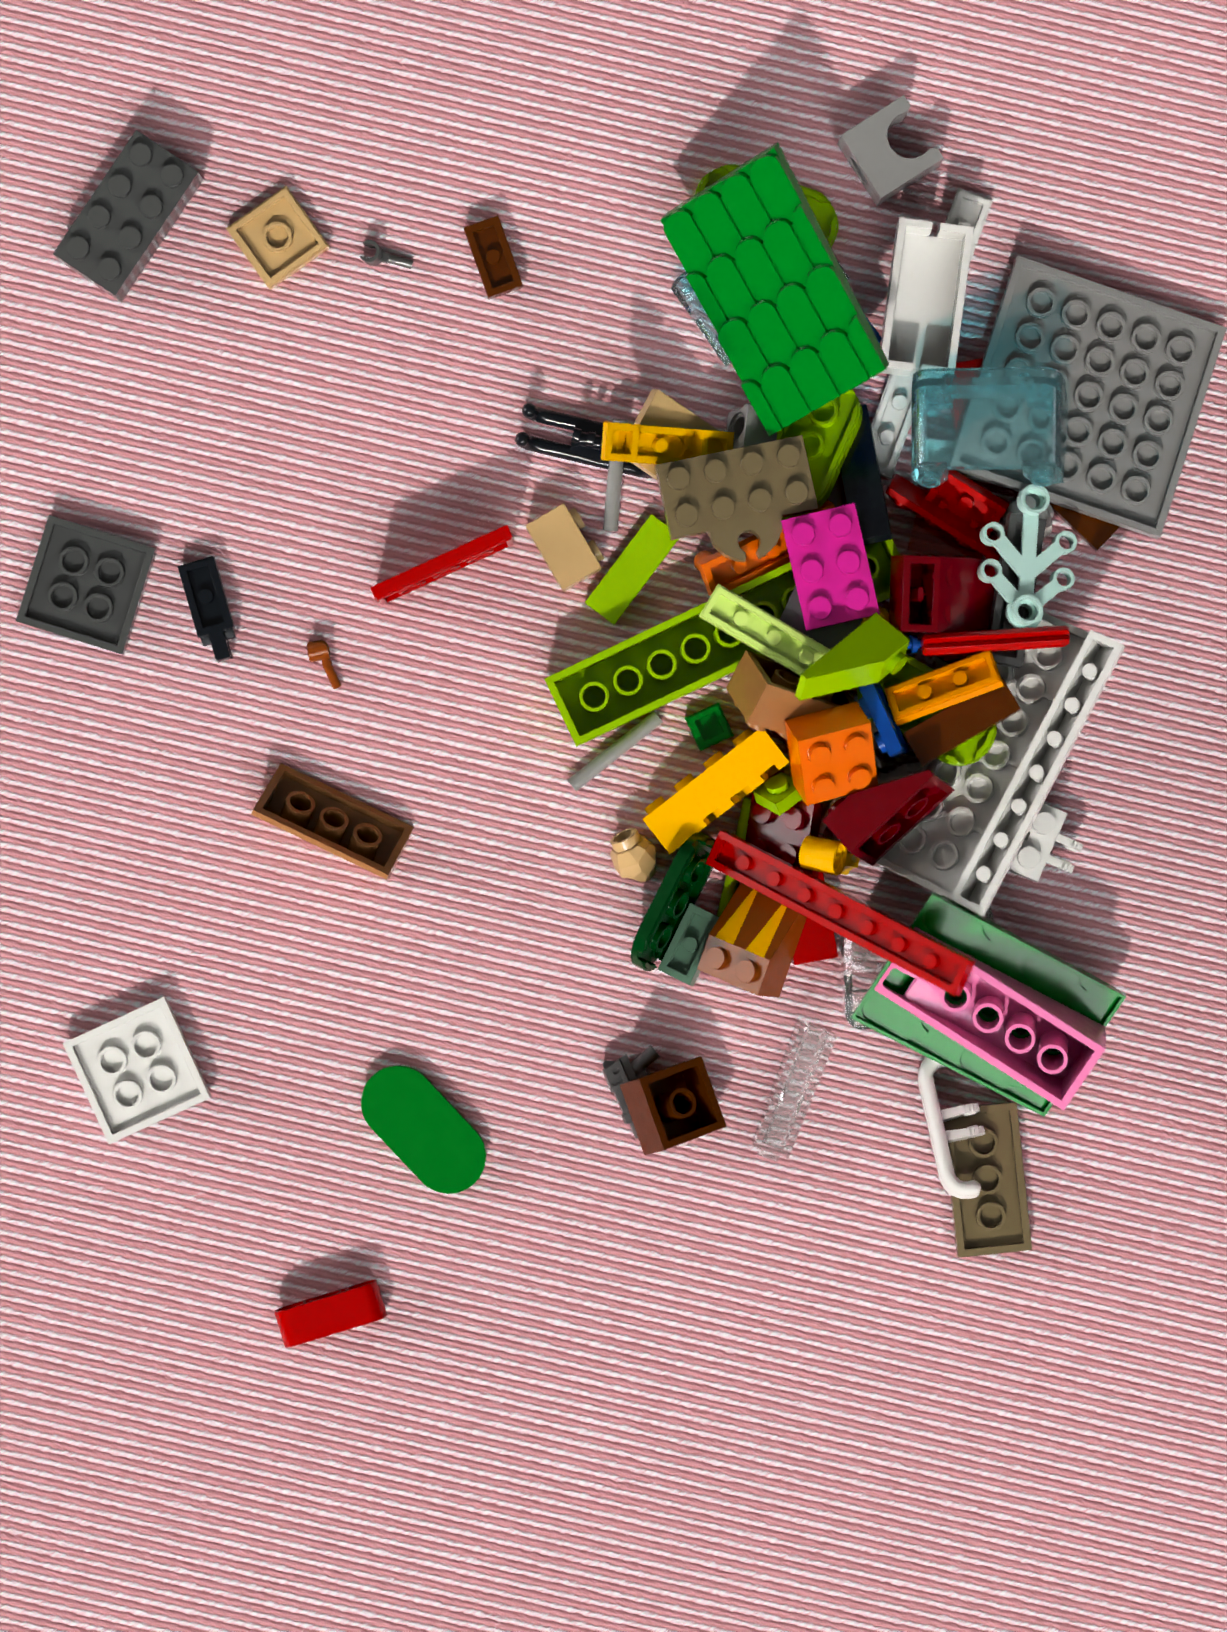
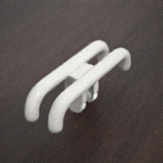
(940, 1138)

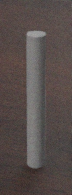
(613, 492)
(615, 750)

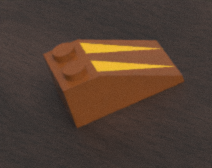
(753, 943)

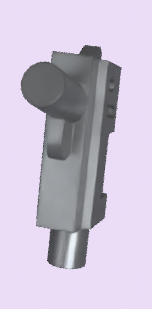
(623, 1071)

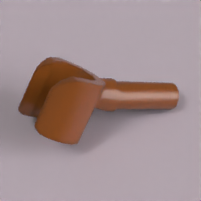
(319, 651)

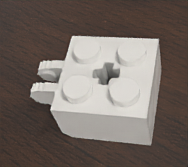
(1039, 843)

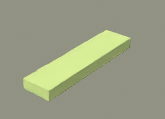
(761, 631)

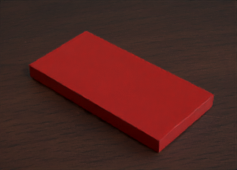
(442, 565)

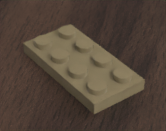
(999, 1215)

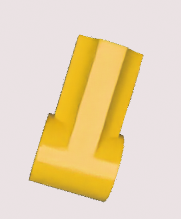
(826, 856)

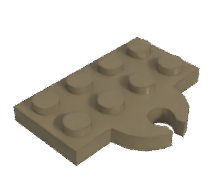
(737, 494)

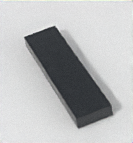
(864, 484)

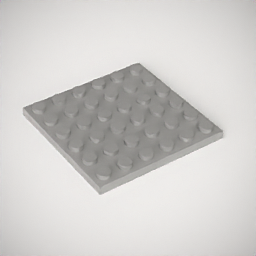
(1130, 384)

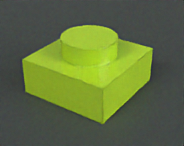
(777, 794)

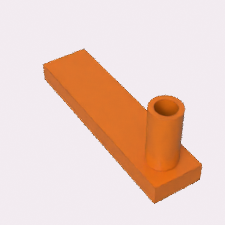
(730, 574)

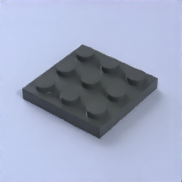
(86, 584)

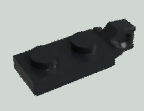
(208, 605)

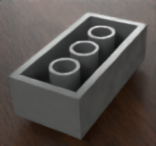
(128, 216)

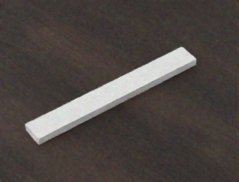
(893, 412)

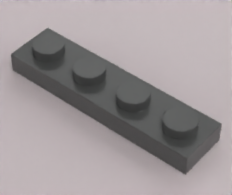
(998, 617)

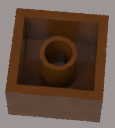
(673, 1105)

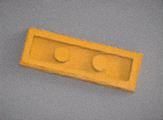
(943, 687)

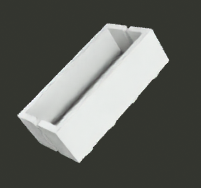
(925, 296)

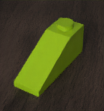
(857, 660)

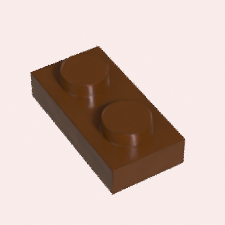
(493, 257)

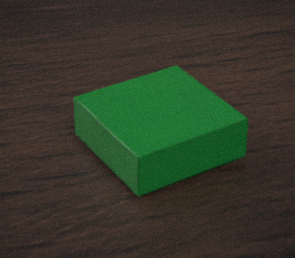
(709, 726)

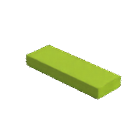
(631, 570)

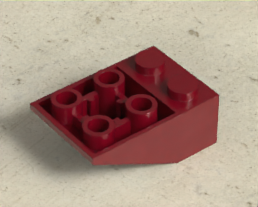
(939, 594)

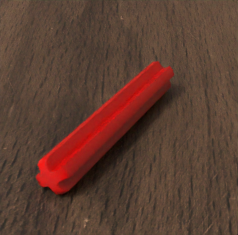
(995, 640)

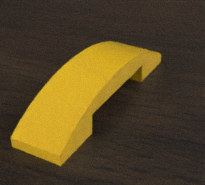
(659, 444)

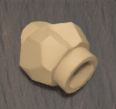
(633, 855)

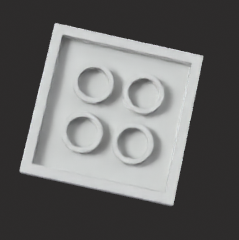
(137, 1070)

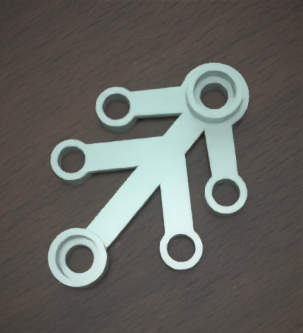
(1026, 563)

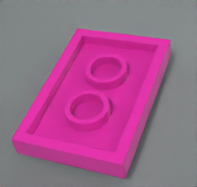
(830, 567)

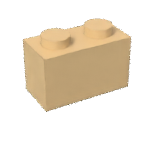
(564, 546)

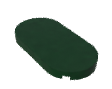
(678, 889)

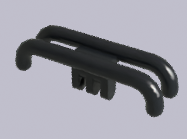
(585, 441)

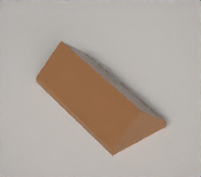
(333, 821)

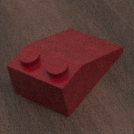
(880, 816)

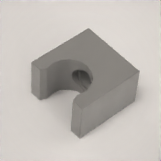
(874, 160)

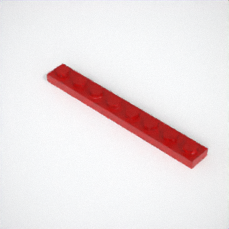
(841, 913)

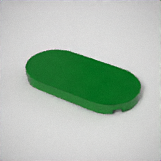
(423, 1129)

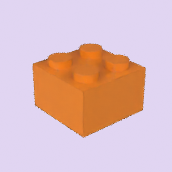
(831, 753)

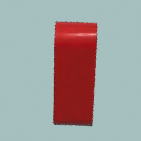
(330, 1313)

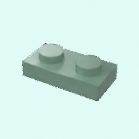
(688, 945)

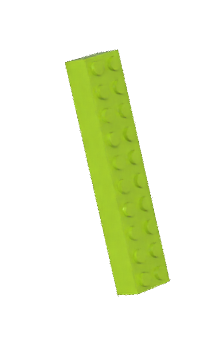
(674, 657)

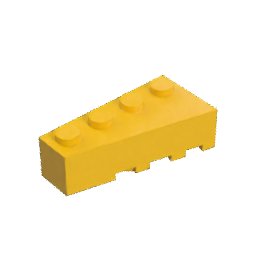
(715, 790)

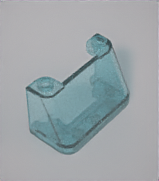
(988, 422)

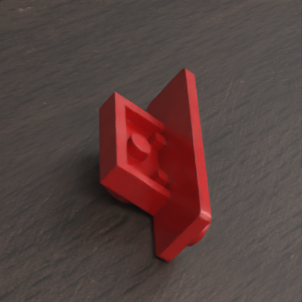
(954, 506)

